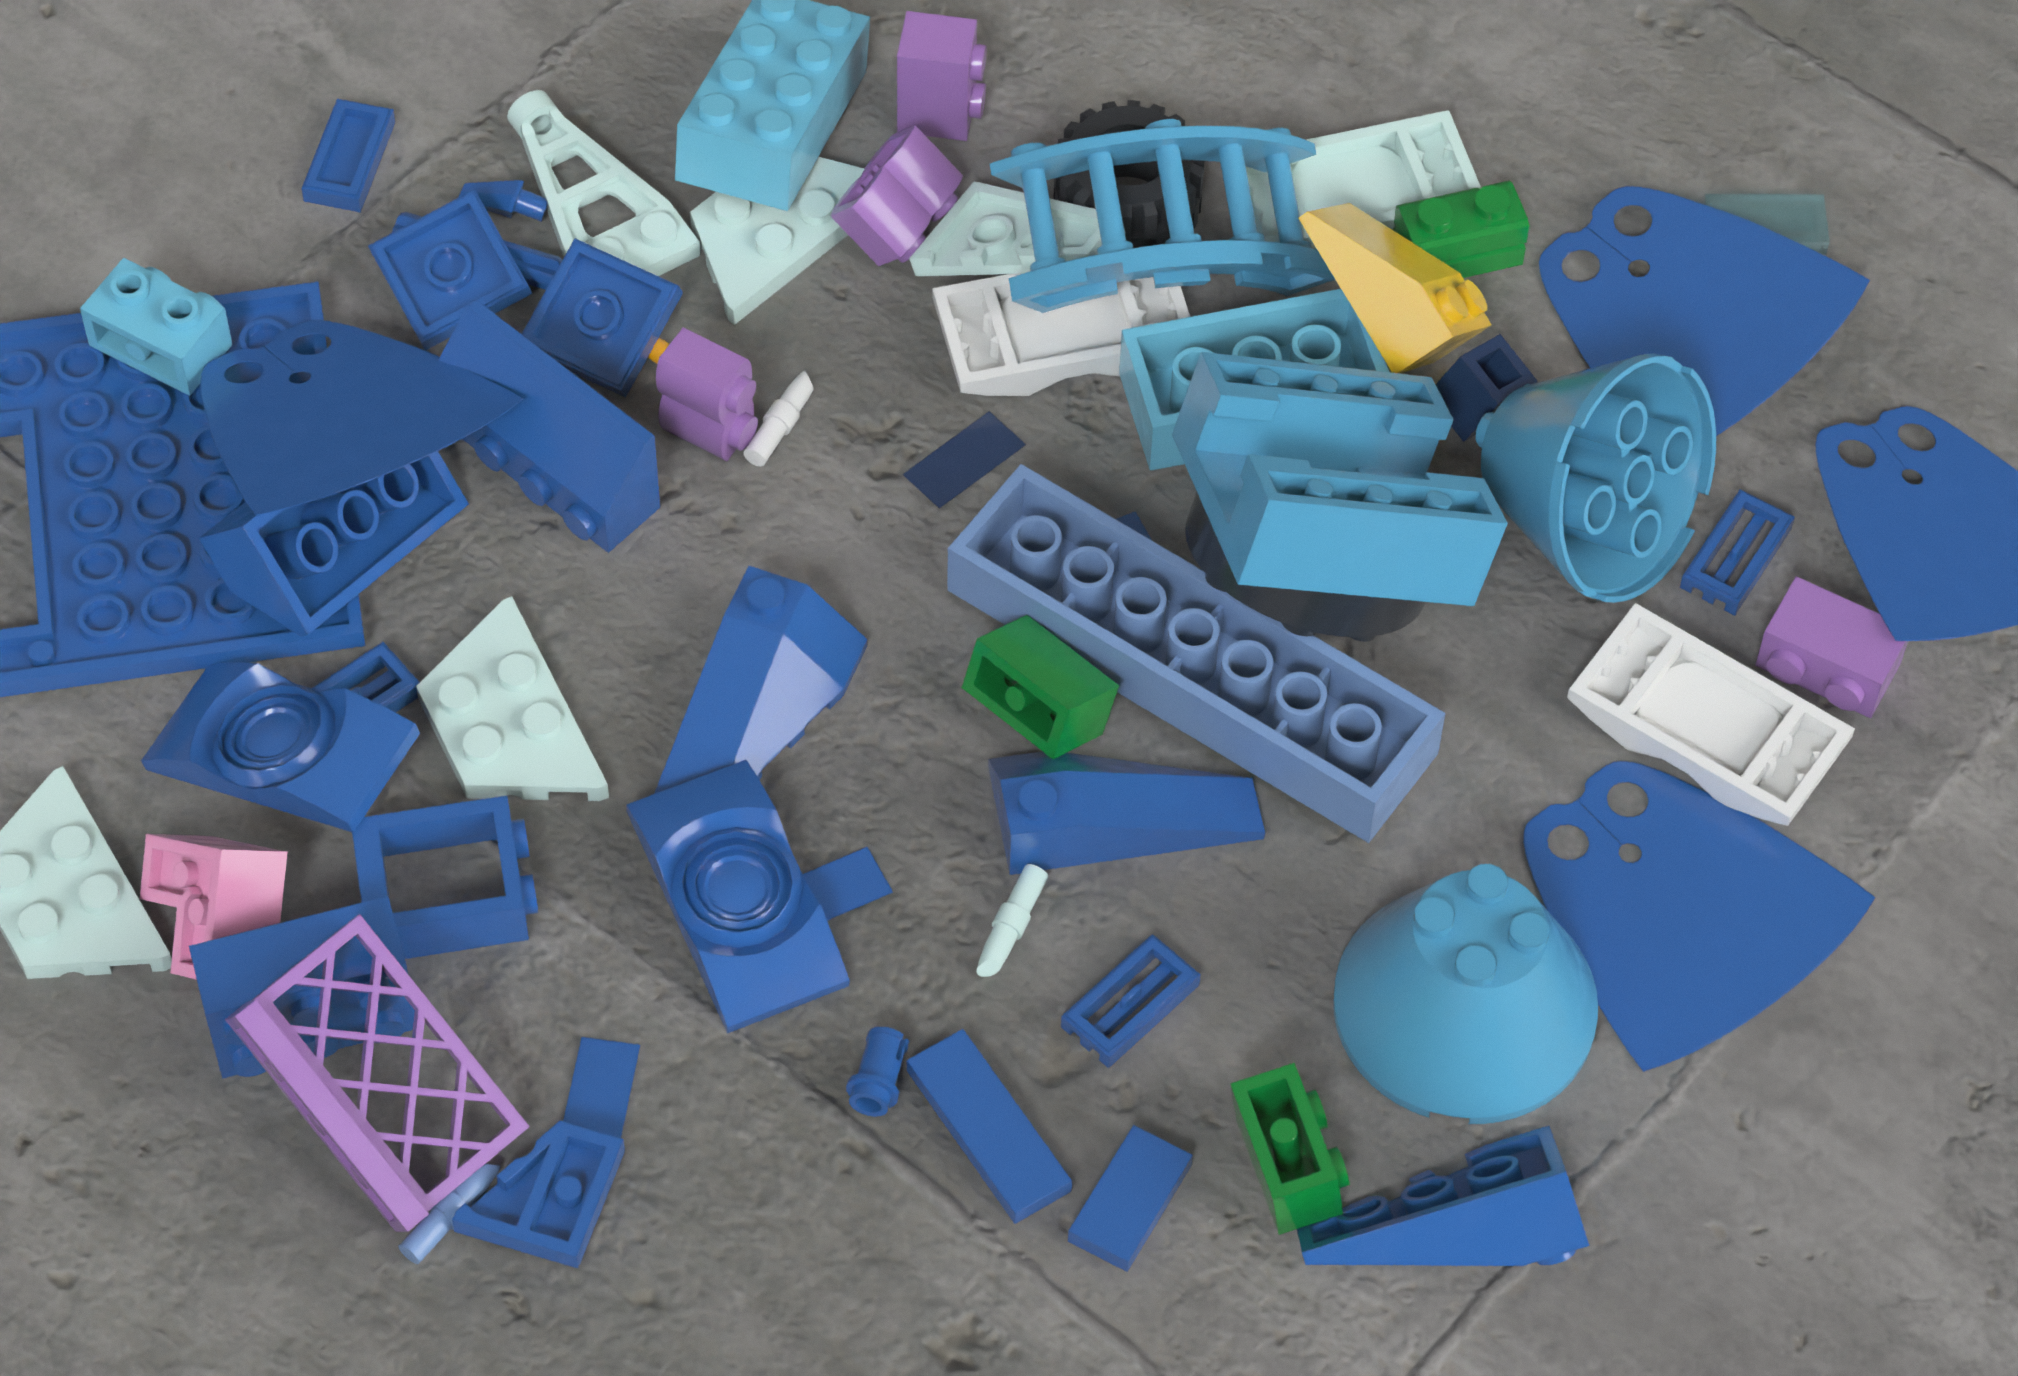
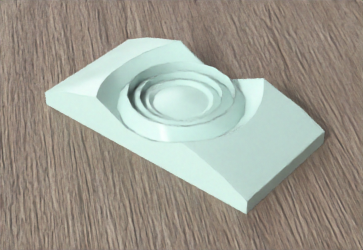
(1372, 170)

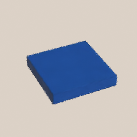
(446, 264)
(601, 316)

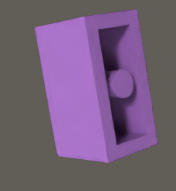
(939, 75)
(1831, 648)

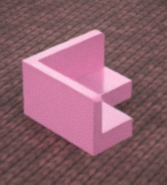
(215, 885)

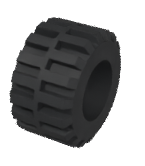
(1140, 204)

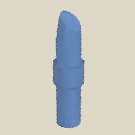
(439, 1221)

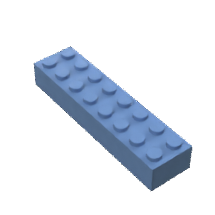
(1197, 654)

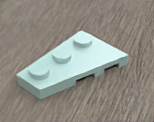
(991, 235)

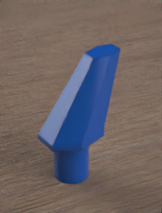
(508, 197)

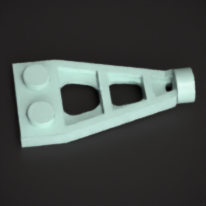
(652, 240)

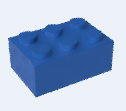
(246, 963)

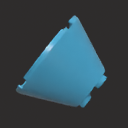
(1604, 469)
(1466, 999)

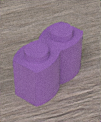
(898, 197)
(706, 395)

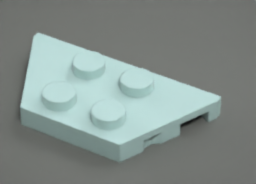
(762, 248)
(506, 716)
(66, 894)

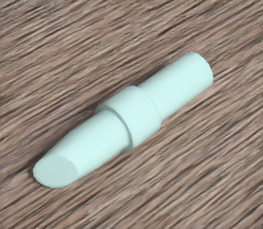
(1011, 920)

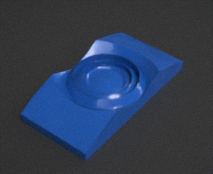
(282, 744)
(738, 895)

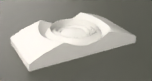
(1020, 351)
(1708, 717)

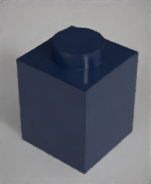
(1481, 383)

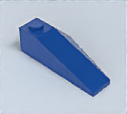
(765, 678)
(1114, 809)
(1498, 1211)

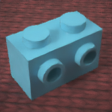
(156, 325)

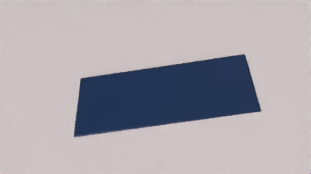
(964, 459)

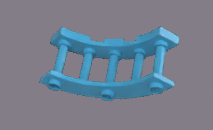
(1184, 257)

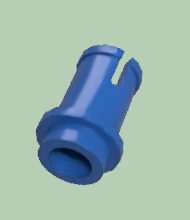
(874, 1084)

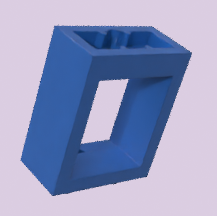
(458, 924)

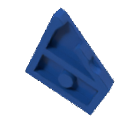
(549, 1197)

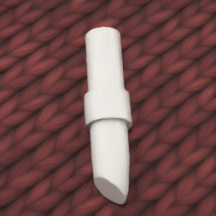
(779, 420)

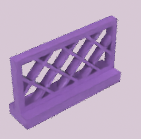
(331, 1111)

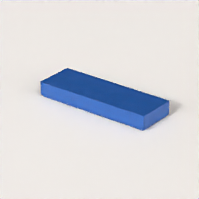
(989, 1126)

